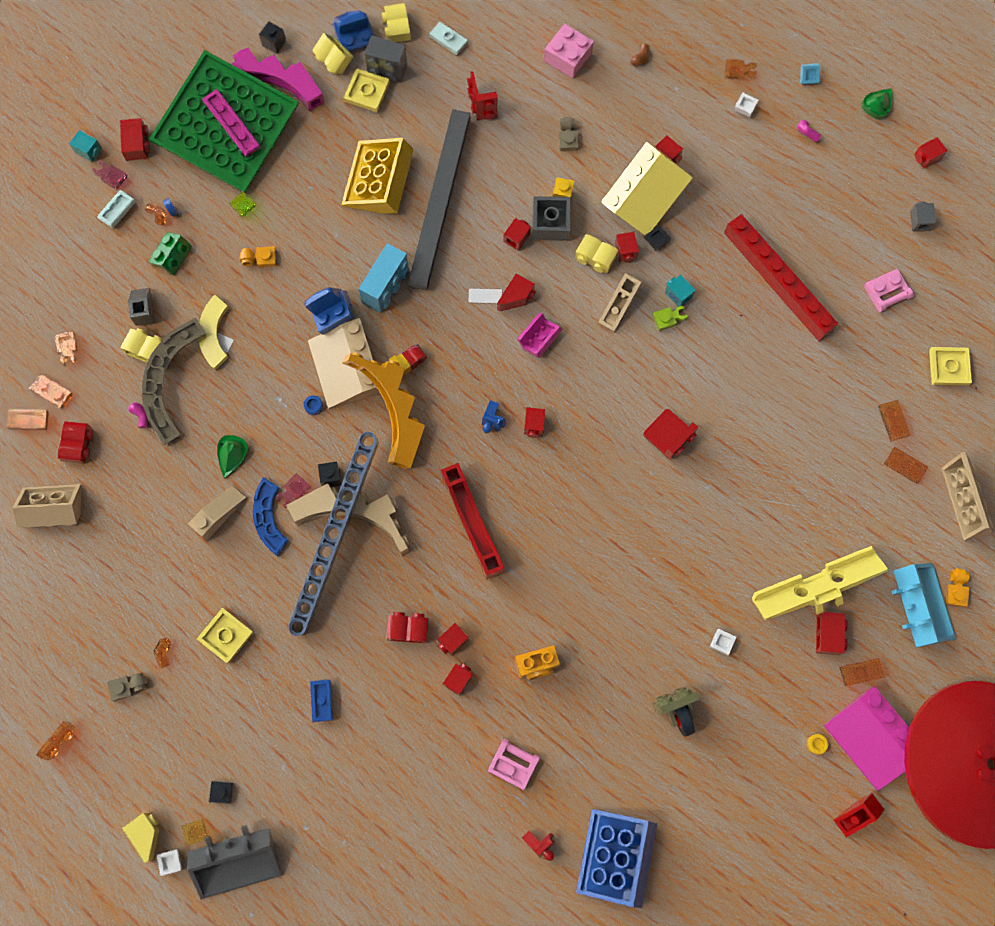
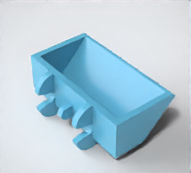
(924, 604)

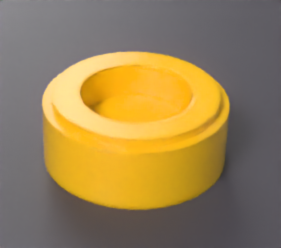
(817, 744)

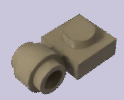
(567, 138)
(122, 687)

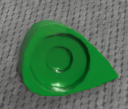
(878, 103)
(231, 453)

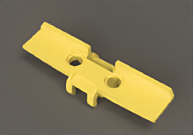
(819, 588)

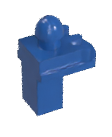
(491, 420)

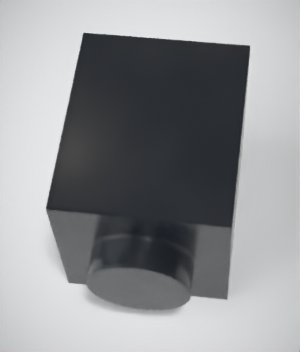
(272, 37)
(329, 474)

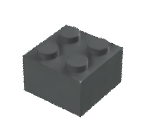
(386, 58)
(551, 218)

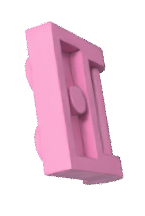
(885, 285)
(510, 770)

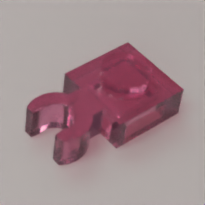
(111, 176)
(295, 488)

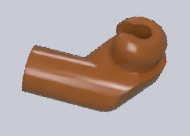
(641, 57)

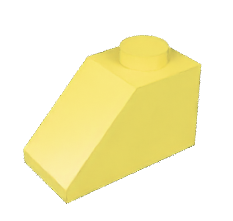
(143, 835)

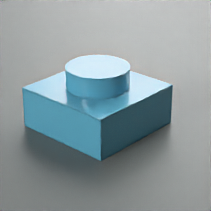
(810, 73)

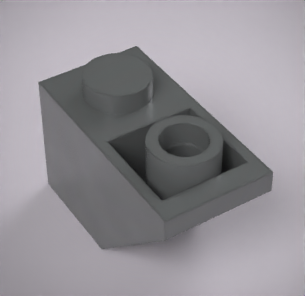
(141, 306)

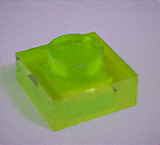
(242, 204)

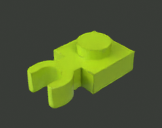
(666, 318)

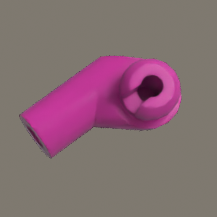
(803, 127)
(138, 410)

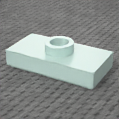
(448, 38)
(116, 209)

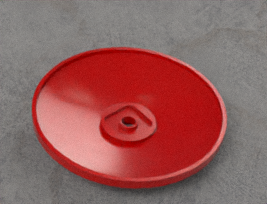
(949, 760)

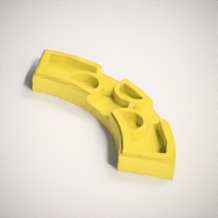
(210, 322)

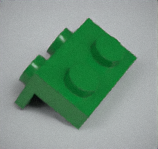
(170, 252)

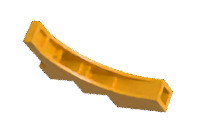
(405, 430)

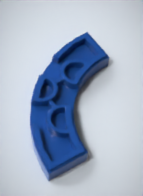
(263, 517)

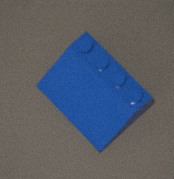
(616, 858)

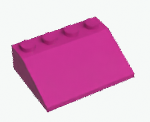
(871, 737)

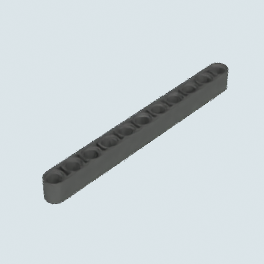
(439, 200)

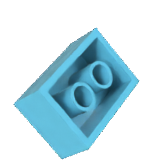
(384, 278)

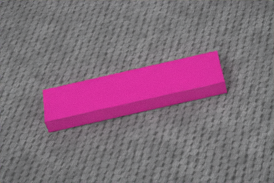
(231, 123)

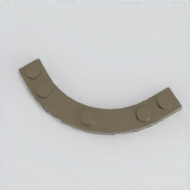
(154, 376)

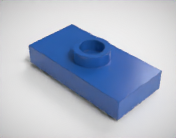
(321, 701)

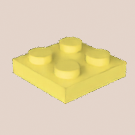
(366, 90)
(950, 366)
(225, 636)

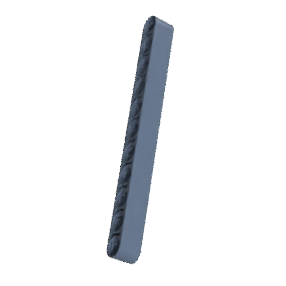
(326, 541)

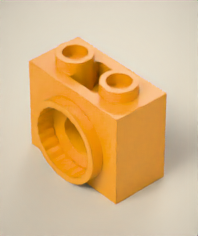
(537, 663)

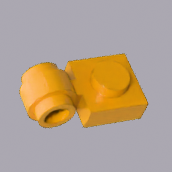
(264, 256)
(957, 594)

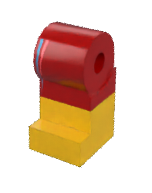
(410, 358)

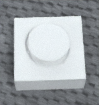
(746, 104)
(722, 642)
(169, 862)

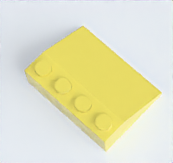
(647, 189)

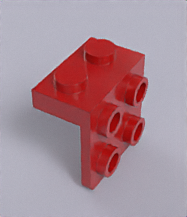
(483, 105)
(670, 433)

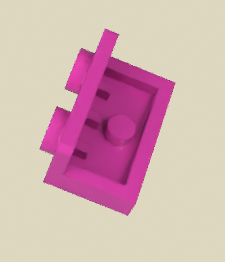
(538, 335)

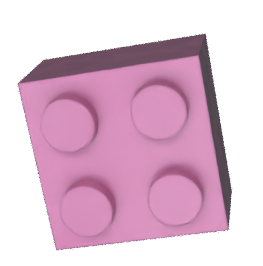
(568, 51)

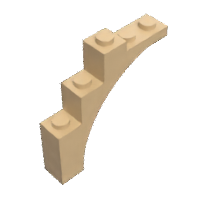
(380, 512)

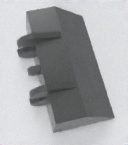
(233, 863)

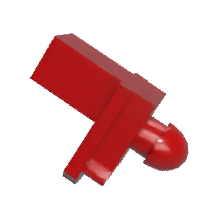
(540, 848)

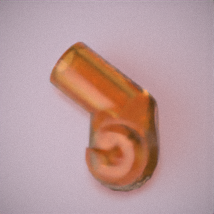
(159, 213)
(160, 652)

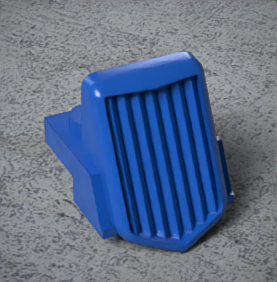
(353, 30)
(329, 308)

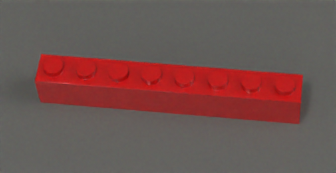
(780, 277)

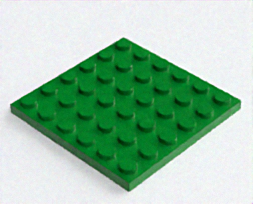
(197, 136)

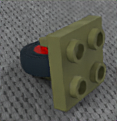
(679, 709)

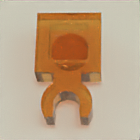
(737, 69)
(66, 345)

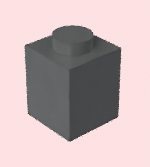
(923, 216)

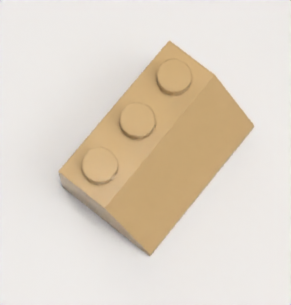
(48, 506)

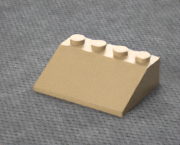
(340, 382)
(967, 497)

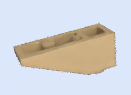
(621, 301)
(216, 512)

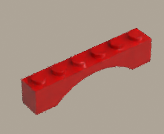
(472, 521)

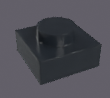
(657, 238)
(220, 792)

